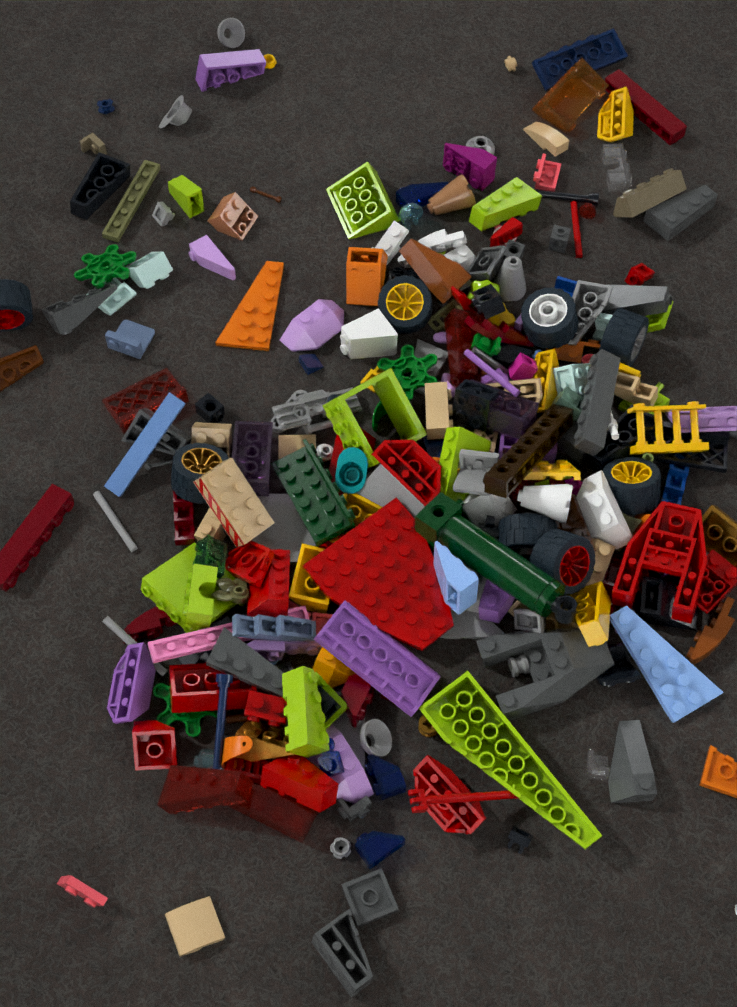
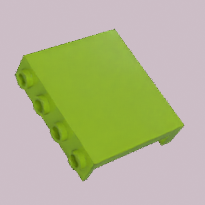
(168, 585)

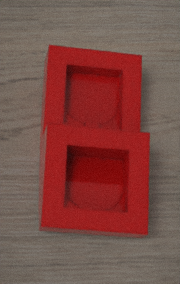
(462, 299)

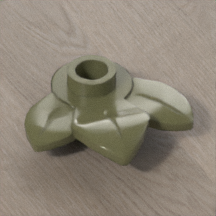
(231, 590)

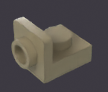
(94, 143)

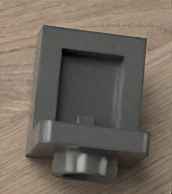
(359, 809)

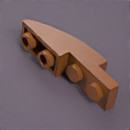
(712, 635)

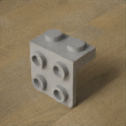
(472, 470)

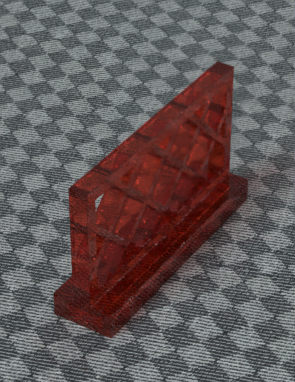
(126, 420)

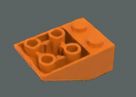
(365, 275)

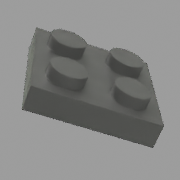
(369, 897)

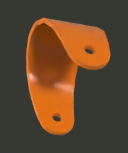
(234, 747)

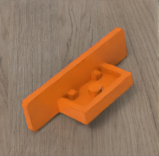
(574, 353)

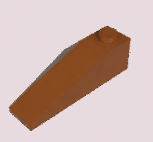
(435, 269)

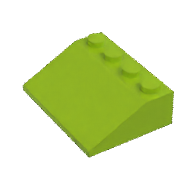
(362, 202)

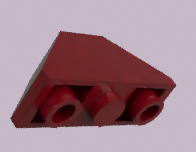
(357, 695)

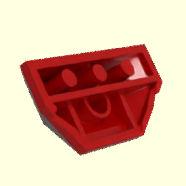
(411, 467)
(440, 780)

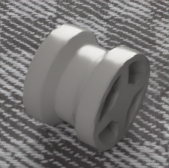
(518, 665)

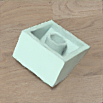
(149, 269)

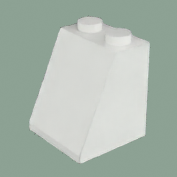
(368, 337)

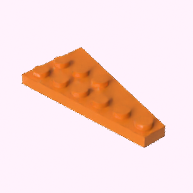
(255, 316)

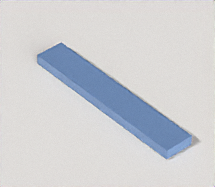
(144, 444)

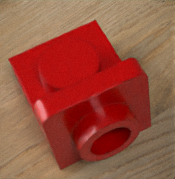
(639, 274)

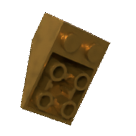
(267, 741)

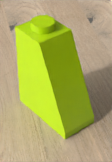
(187, 195)

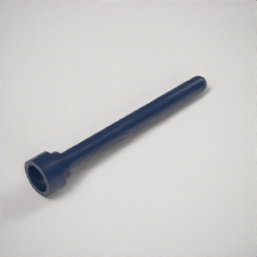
(223, 683)

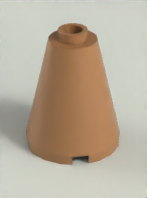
(452, 197)

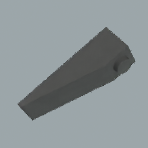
(631, 769)

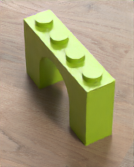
(455, 440)

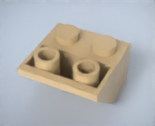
(213, 434)

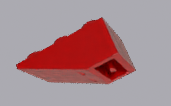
(717, 583)

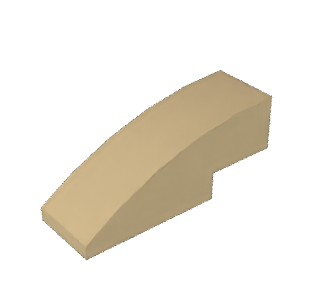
(547, 138)
(632, 390)

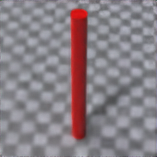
(576, 229)

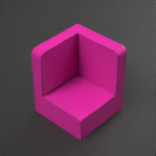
(522, 367)

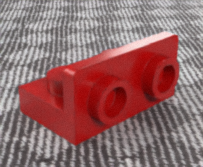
(265, 707)

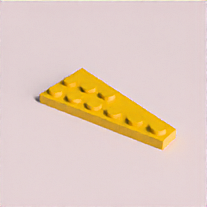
(554, 470)

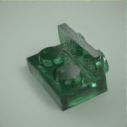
(211, 553)

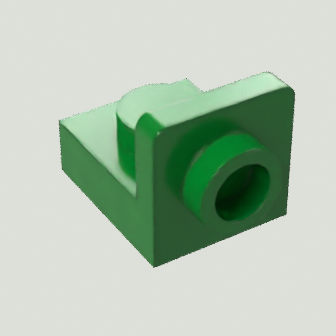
(486, 345)

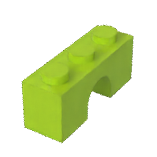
(200, 609)

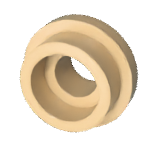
(510, 63)

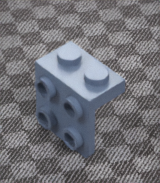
(130, 338)

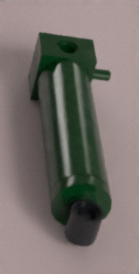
(443, 522)

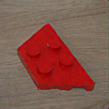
(250, 562)

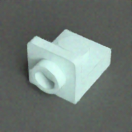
(601, 323)

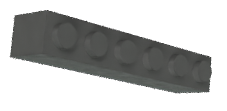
(597, 402)

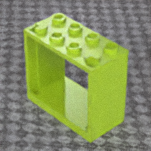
(395, 404)

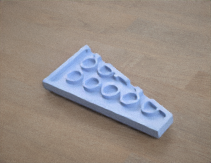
(669, 674)

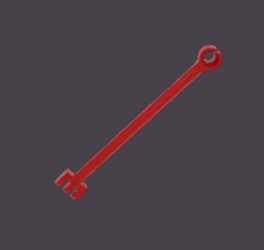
(424, 800)

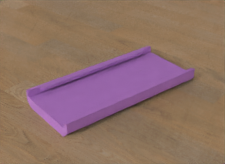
(377, 658)

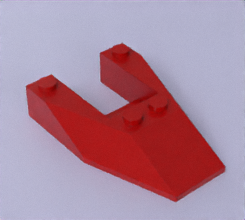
(670, 544)

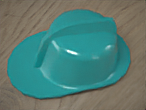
(351, 470)

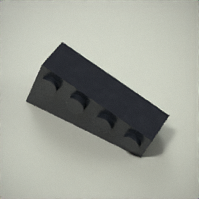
(98, 185)
(627, 437)

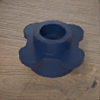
(105, 106)

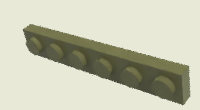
(131, 201)

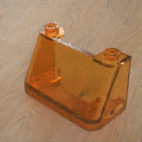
(571, 96)

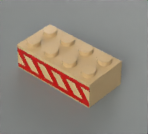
(234, 502)

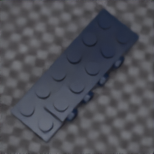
(596, 50)

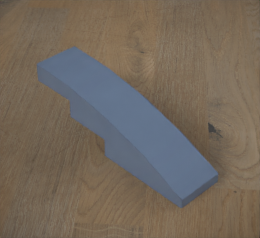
(273, 628)

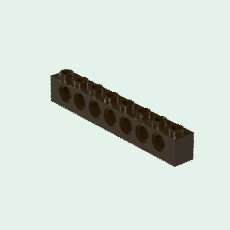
(528, 451)

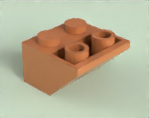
(233, 217)

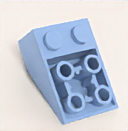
(456, 581)

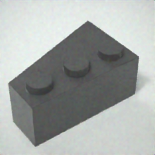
(343, 953)

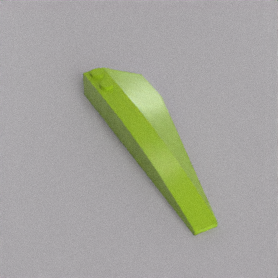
(483, 735)

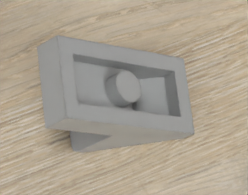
(529, 621)

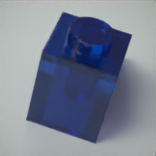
(377, 846)

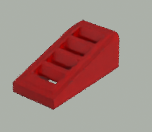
(509, 230)
(257, 769)

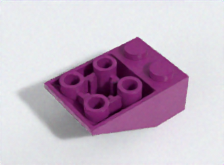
(473, 163)

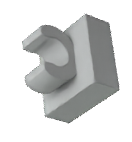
(162, 214)

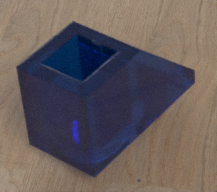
(387, 777)

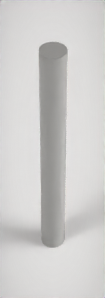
(115, 521)
(129, 641)

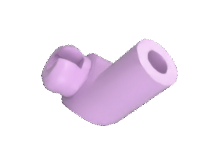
(446, 378)

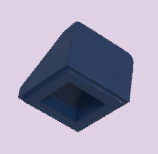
(310, 363)

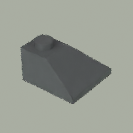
(487, 263)

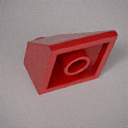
(153, 745)

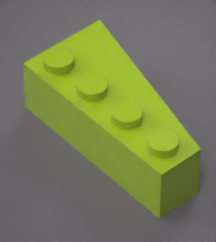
(506, 202)
(304, 713)

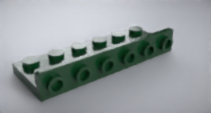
(314, 494)

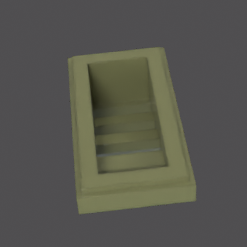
(441, 313)

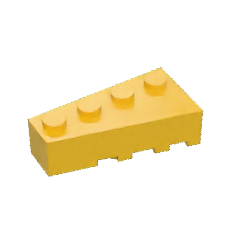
(593, 613)

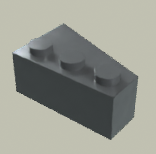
(170, 442)

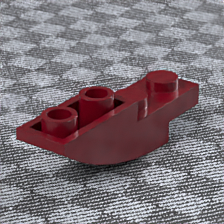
(149, 624)

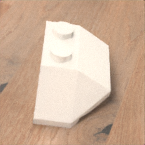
(602, 511)

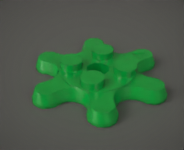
(105, 266)
(410, 363)
(190, 719)

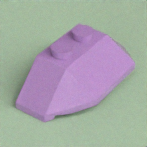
(314, 326)
(353, 782)

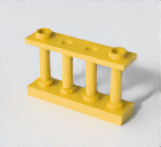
(660, 445)

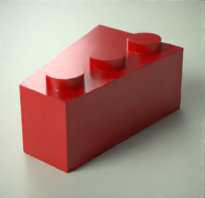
(301, 780)

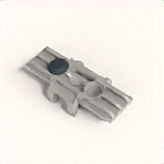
(310, 405)

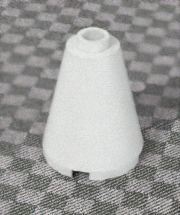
(547, 500)

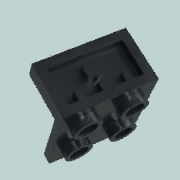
(473, 404)

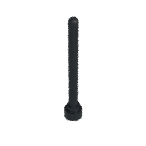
(590, 198)

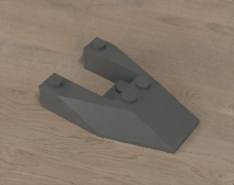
(557, 663)

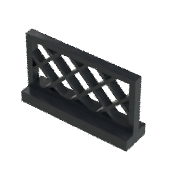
(715, 439)

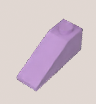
(210, 257)

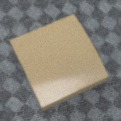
(194, 926)

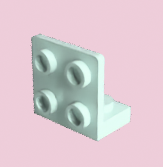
(571, 376)

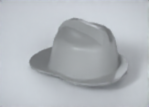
(177, 114)

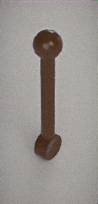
(253, 189)

